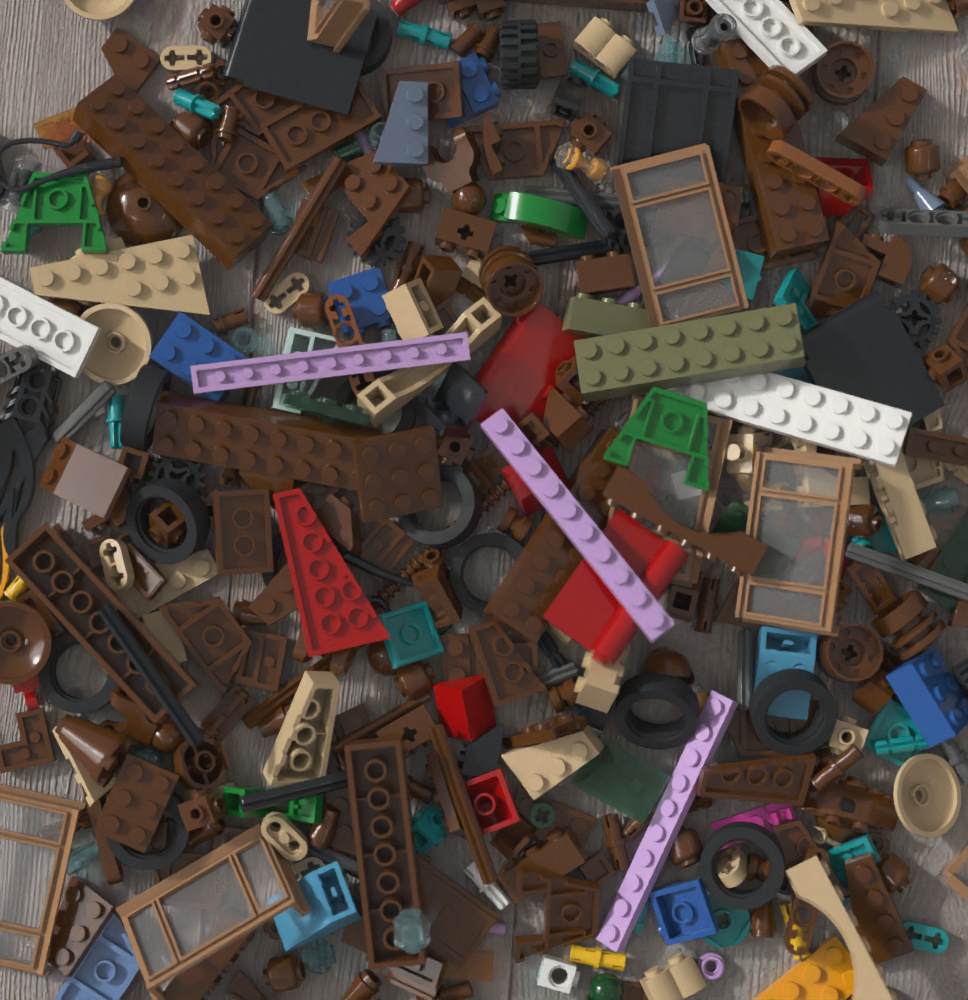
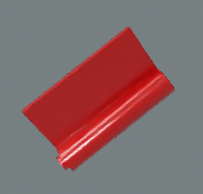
(525, 365)
(588, 608)

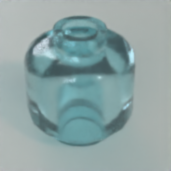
(411, 930)

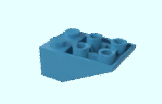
(783, 650)
(331, 905)

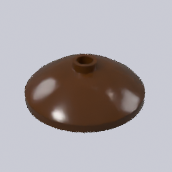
(134, 223)
(32, 644)

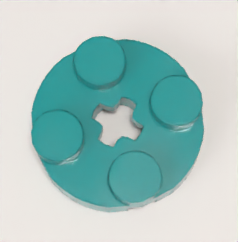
(733, 932)

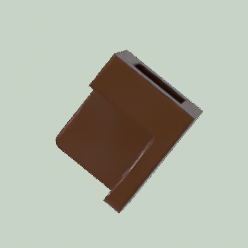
(74, 155)
(513, 837)

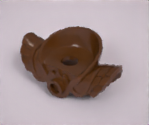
(872, 809)

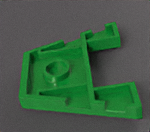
(58, 204)
(671, 423)

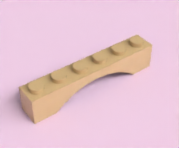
(395, 390)
(813, 886)

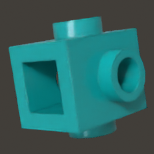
(428, 828)

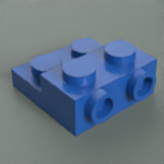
(478, 91)
(365, 297)
(683, 911)

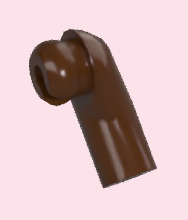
(537, 237)

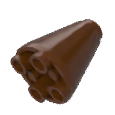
(94, 747)

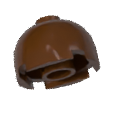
(669, 663)
(201, 765)

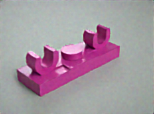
(764, 815)

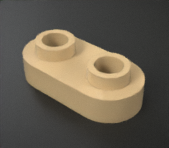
(281, 836)

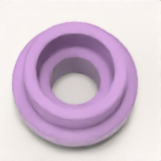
(713, 974)

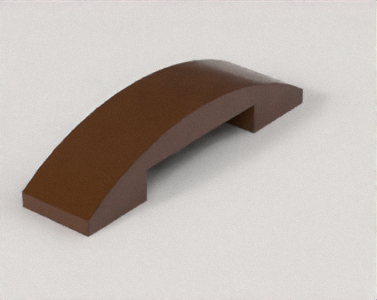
(491, 462)

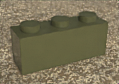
(602, 317)

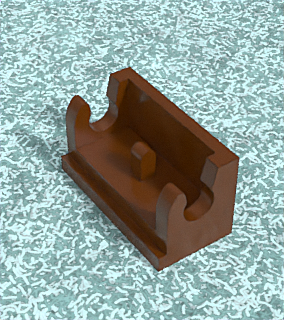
(438, 596)

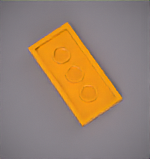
(821, 976)

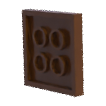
(397, 474)

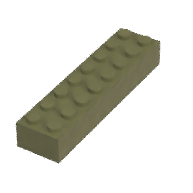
(689, 353)

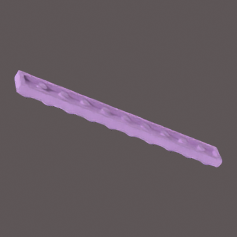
(330, 362)
(577, 525)
(666, 822)

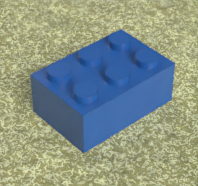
(190, 345)
(930, 696)

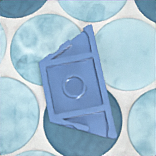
(106, 967)

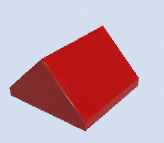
(464, 707)

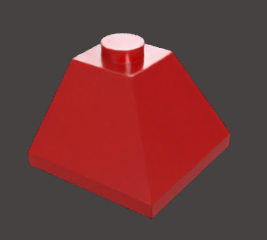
(854, 168)
(524, 496)
(492, 801)

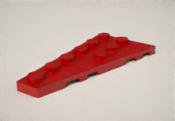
(327, 596)

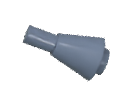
(923, 197)

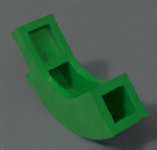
(540, 213)
(304, 809)

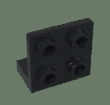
(454, 404)

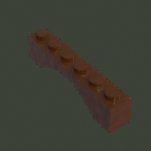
(735, 548)

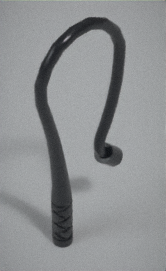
(75, 137)
(375, 570)

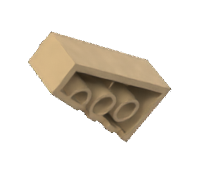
(901, 507)
(600, 684)
(306, 733)

